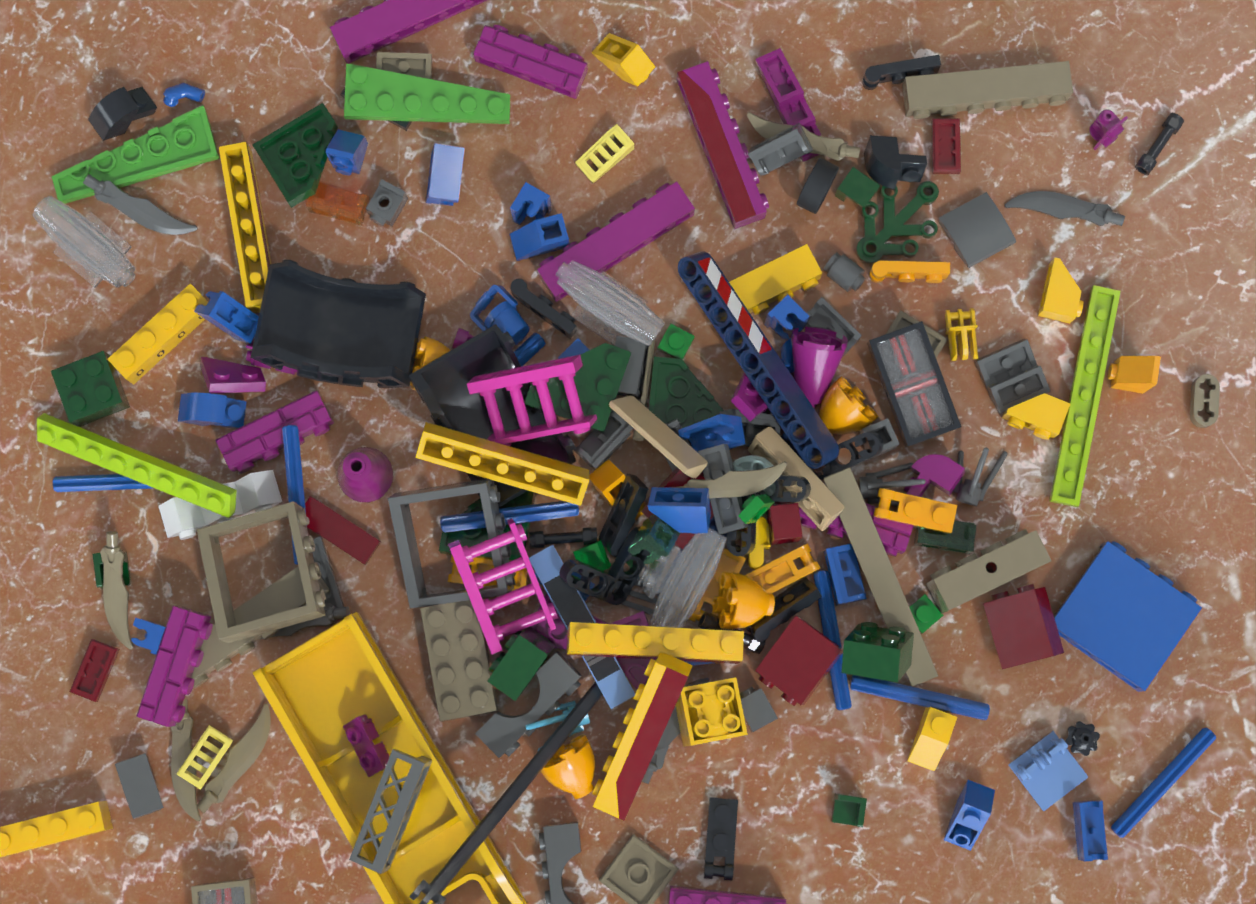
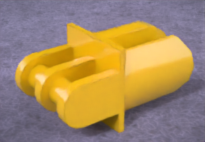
(961, 332)
(756, 557)

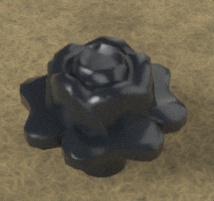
(1082, 738)

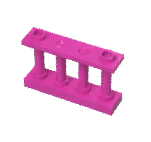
(539, 375)
(475, 581)

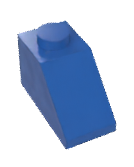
(682, 508)

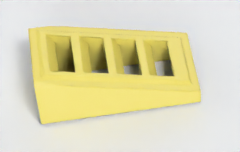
(606, 139)
(193, 779)

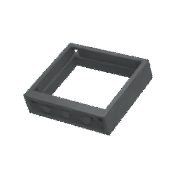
(408, 547)

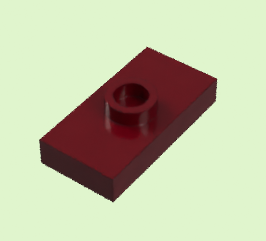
(946, 146)
(94, 670)

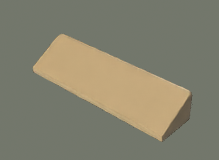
(659, 435)
(821, 504)

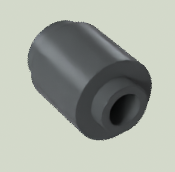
(844, 272)

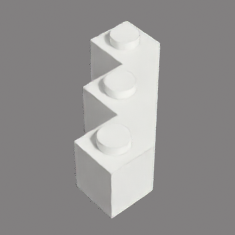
(253, 494)

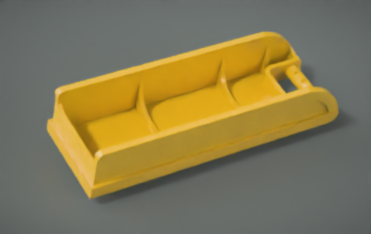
(323, 689)

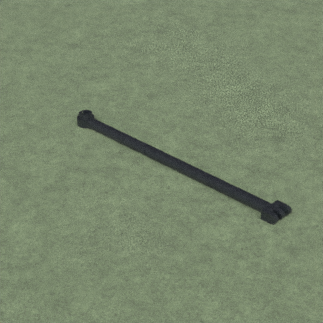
(506, 801)

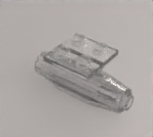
(86, 243)
(608, 305)
(682, 578)

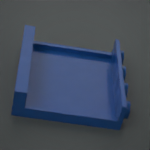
(1125, 616)

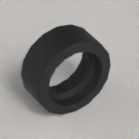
(817, 185)

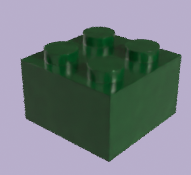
(90, 389)
(877, 652)
(518, 666)

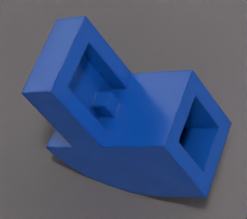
(211, 409)

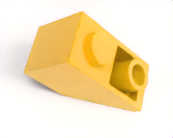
(1041, 414)

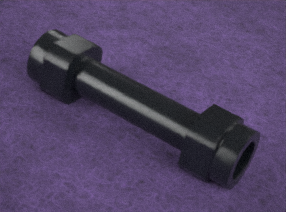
(1170, 126)
(539, 539)
(711, 622)

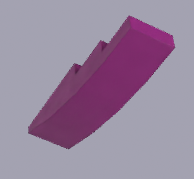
(787, 93)

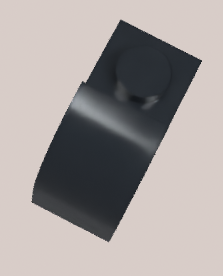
(118, 109)
(888, 166)

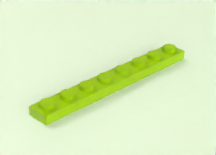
(1085, 396)
(136, 465)

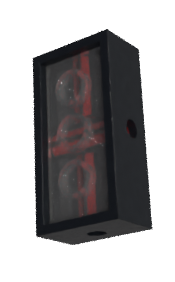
(913, 384)

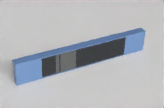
(572, 608)

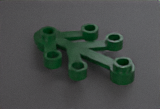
(895, 225)

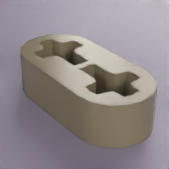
(1197, 401)

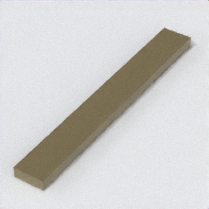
(879, 570)

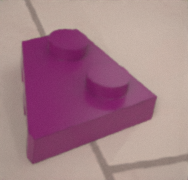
(231, 377)

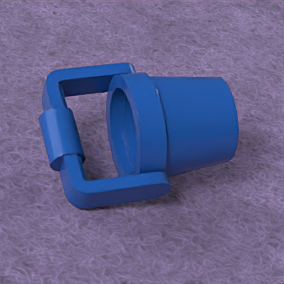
(503, 315)

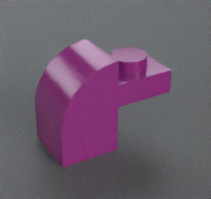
(938, 471)

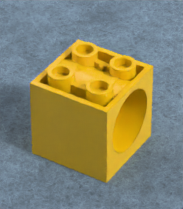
(710, 712)

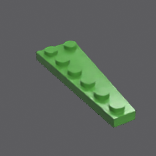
(403, 97)
(161, 151)

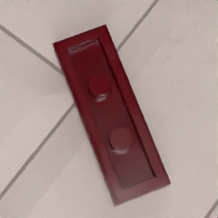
(340, 531)

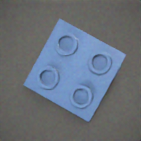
(1048, 770)

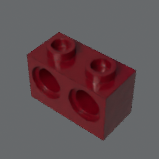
(784, 523)

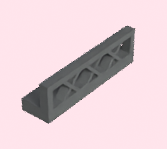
(400, 816)

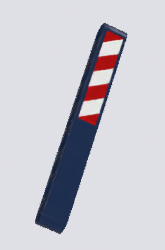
(758, 359)

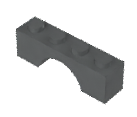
(555, 679)
(561, 844)

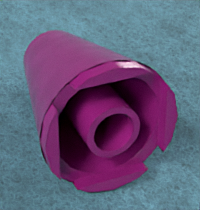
(816, 360)
(372, 479)

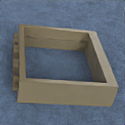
(217, 580)

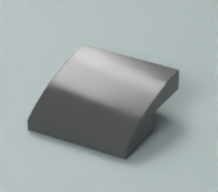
(977, 230)
(1012, 375)

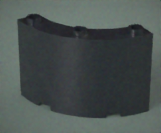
(338, 327)
(446, 395)

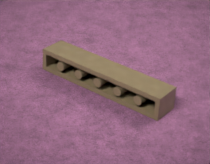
(987, 89)
(279, 597)

